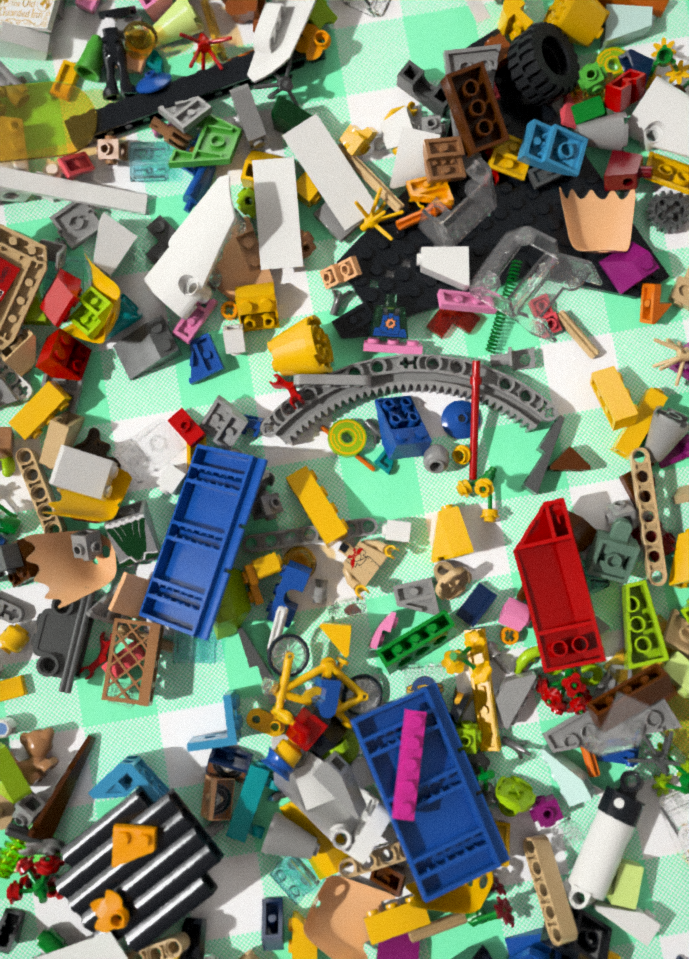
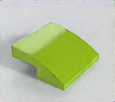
(92, 313)

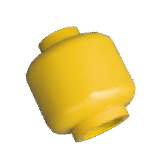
(14, 639)

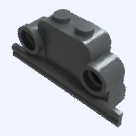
(63, 640)

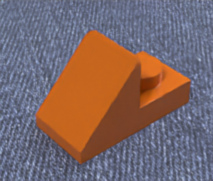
(651, 307)

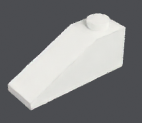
(636, 922)

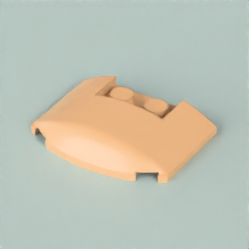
(241, 263)

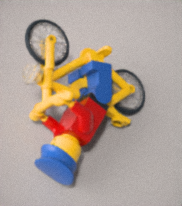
(289, 657)

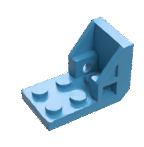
(126, 777)

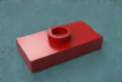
(187, 428)

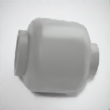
(436, 459)

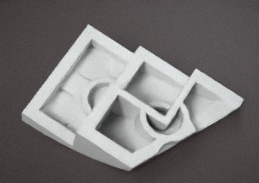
(409, 157)

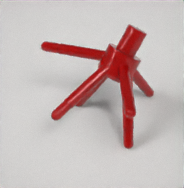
(204, 47)

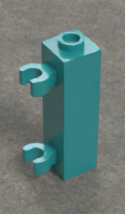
(248, 801)

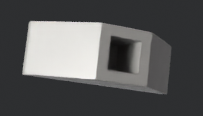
(513, 695)

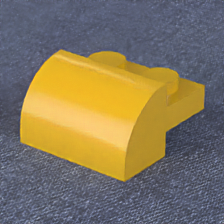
(513, 19)

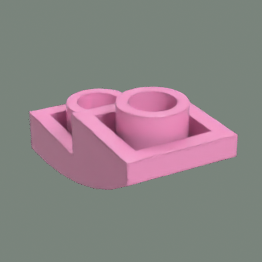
(386, 624)

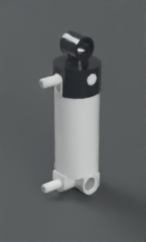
(605, 842)

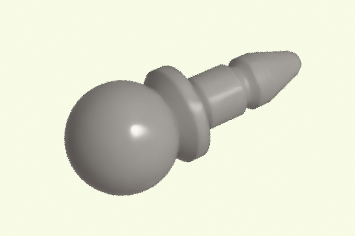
(494, 654)

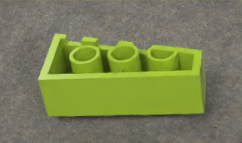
(641, 629)

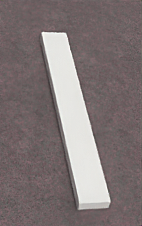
(72, 191)

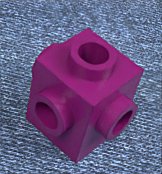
(546, 811)

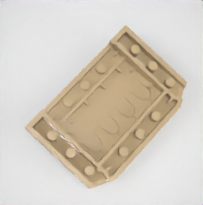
(33, 265)

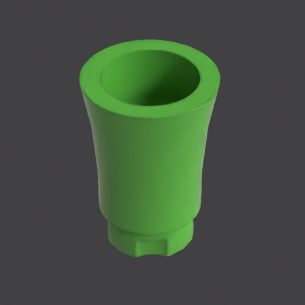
(91, 60)

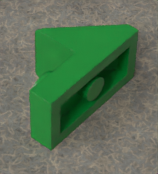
(589, 110)

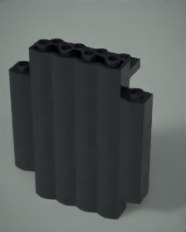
(154, 887)

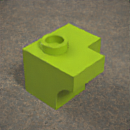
(321, 15)

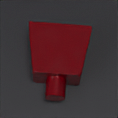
(625, 171)

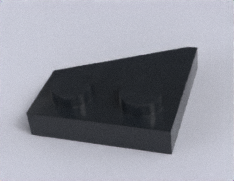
(354, 323)
(196, 930)

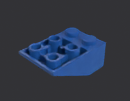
(401, 428)

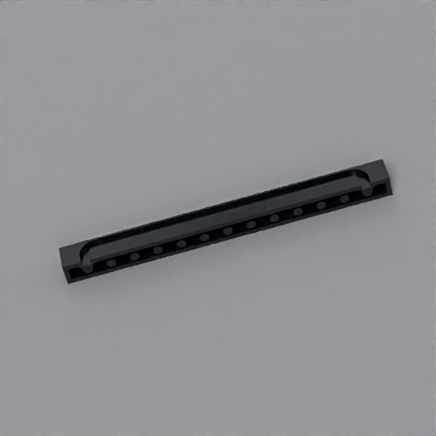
(207, 84)

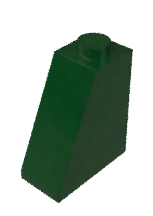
(287, 115)

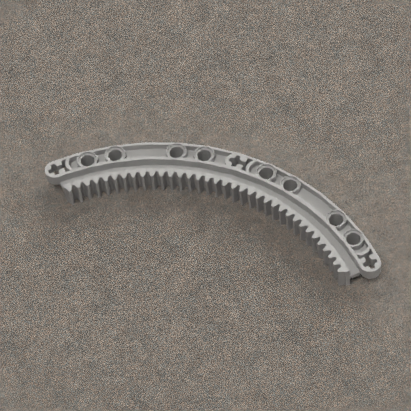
(397, 377)

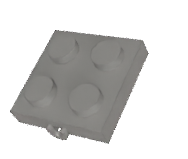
(76, 223)

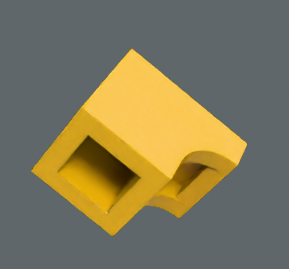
(357, 140)

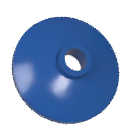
(153, 81)
(450, 421)

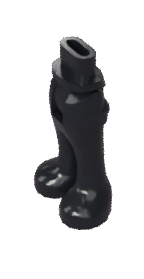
(114, 54)

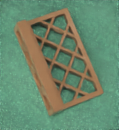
(150, 667)

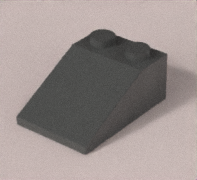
(147, 348)

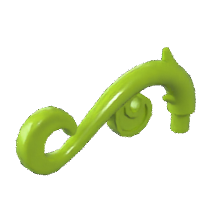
(529, 654)

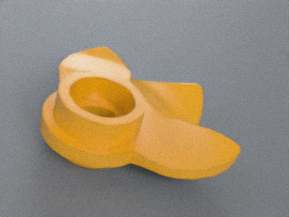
(309, 42)
(107, 911)

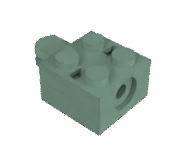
(613, 552)

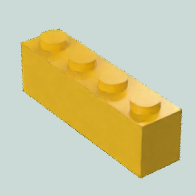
(317, 507)

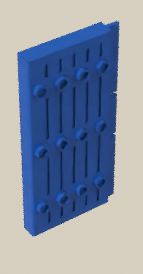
(203, 540)
(452, 827)

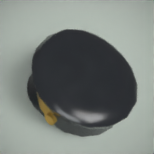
(460, 705)

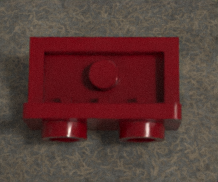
(668, 539)

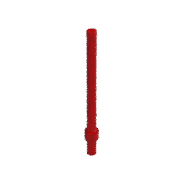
(475, 381)

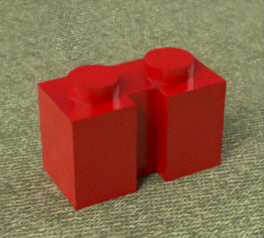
(625, 90)

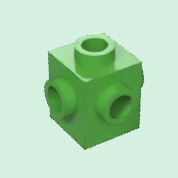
(592, 78)

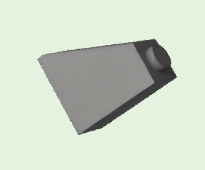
(248, 116)

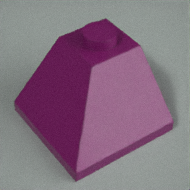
(629, 267)

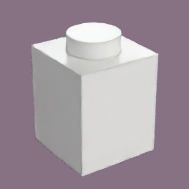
(234, 339)
(171, 480)
(396, 531)

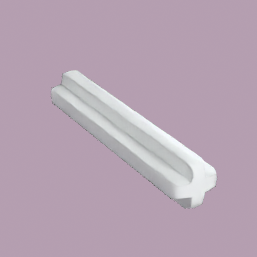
(278, 625)

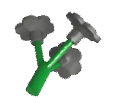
(479, 764)

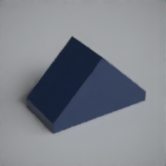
(634, 60)

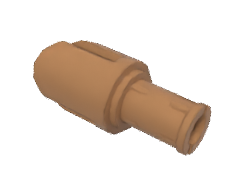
(171, 134)

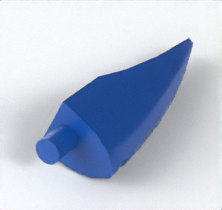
(198, 186)

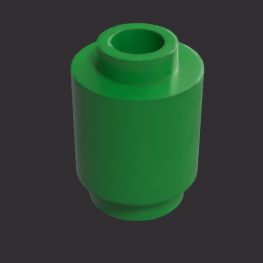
(50, 941)

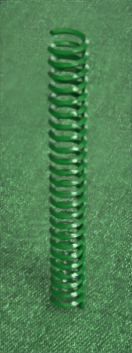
(499, 313)

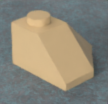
(21, 353)

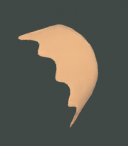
(598, 223)
(66, 574)
(338, 922)

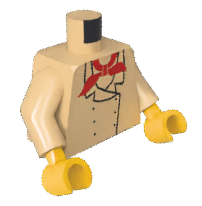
(363, 562)

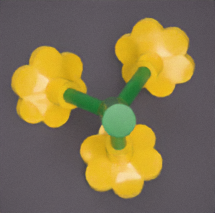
(456, 660)

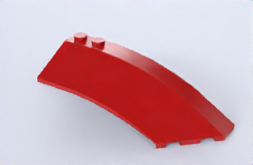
(558, 591)

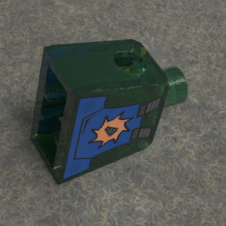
(389, 320)

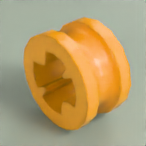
(223, 310)
(515, 635)

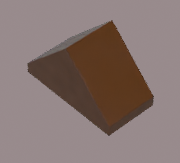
(569, 461)
(390, 878)

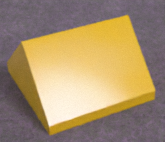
(339, 634)

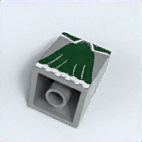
(133, 534)

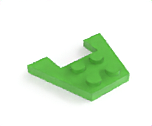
(214, 146)

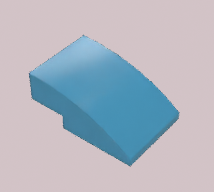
(552, 148)

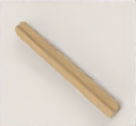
(372, 180)

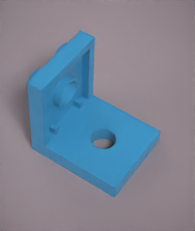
(233, 723)

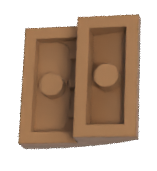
(444, 159)

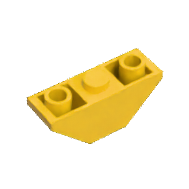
(300, 945)

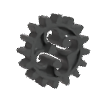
(679, 213)

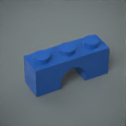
(293, 577)

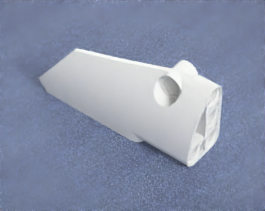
(277, 35)
(663, 118)
(193, 250)
(333, 817)

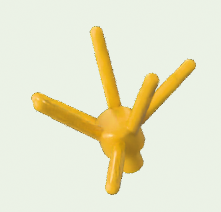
(374, 218)

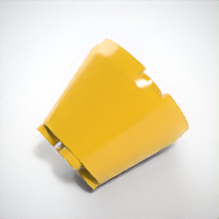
(578, 19)
(302, 349)

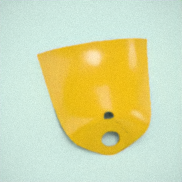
(109, 290)

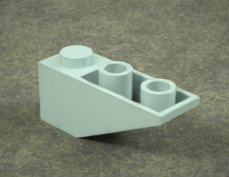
(572, 780)

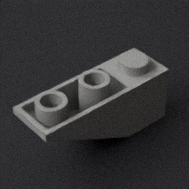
(339, 780)

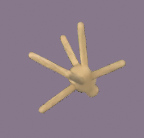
(682, 355)

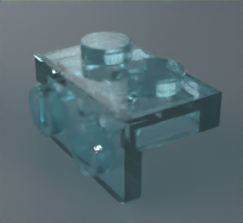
(294, 878)

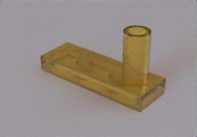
(218, 48)

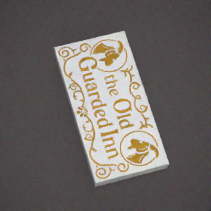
(31, 14)

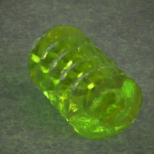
(10, 856)

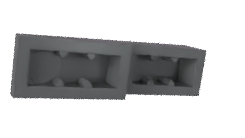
(546, 446)
(254, 658)

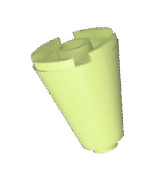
(178, 19)

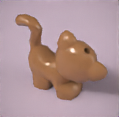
(37, 746)

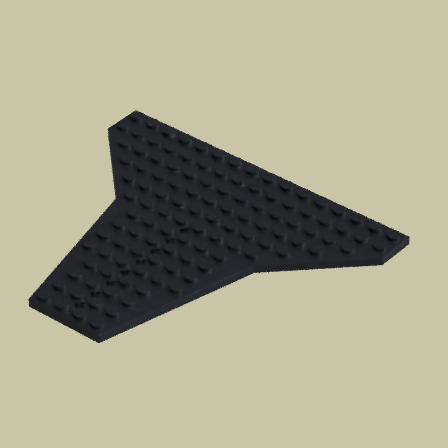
(516, 207)

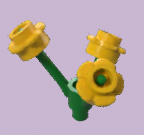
(484, 488)

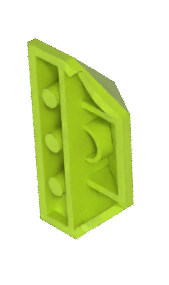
(233, 607)

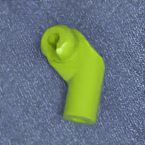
(8, 466)

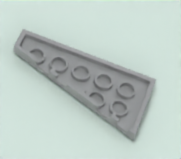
(464, 57)
(571, 732)

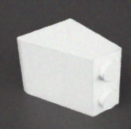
(111, 244)
(84, 473)

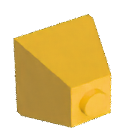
(450, 535)
(680, 566)

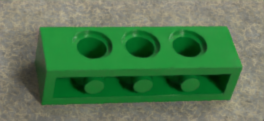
(417, 641)

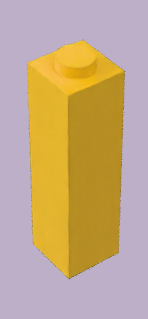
(633, 435)

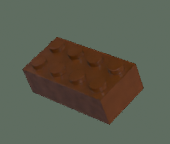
(475, 109)

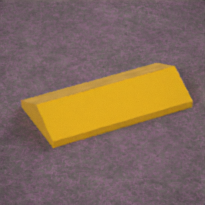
(669, 172)
(328, 856)

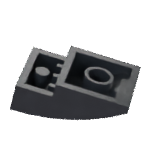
(592, 938)

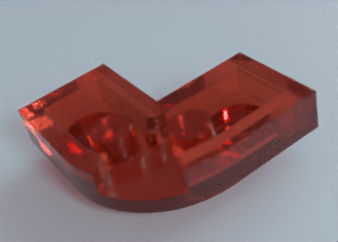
(445, 318)

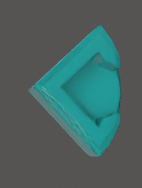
(155, 62)
(384, 463)

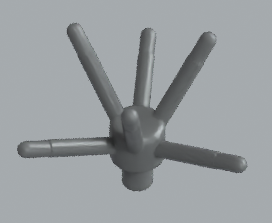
(283, 83)
(660, 757)

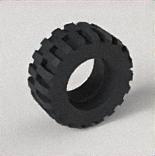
(543, 64)

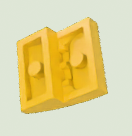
(504, 159)

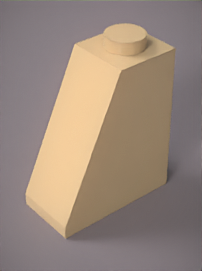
(61, 431)

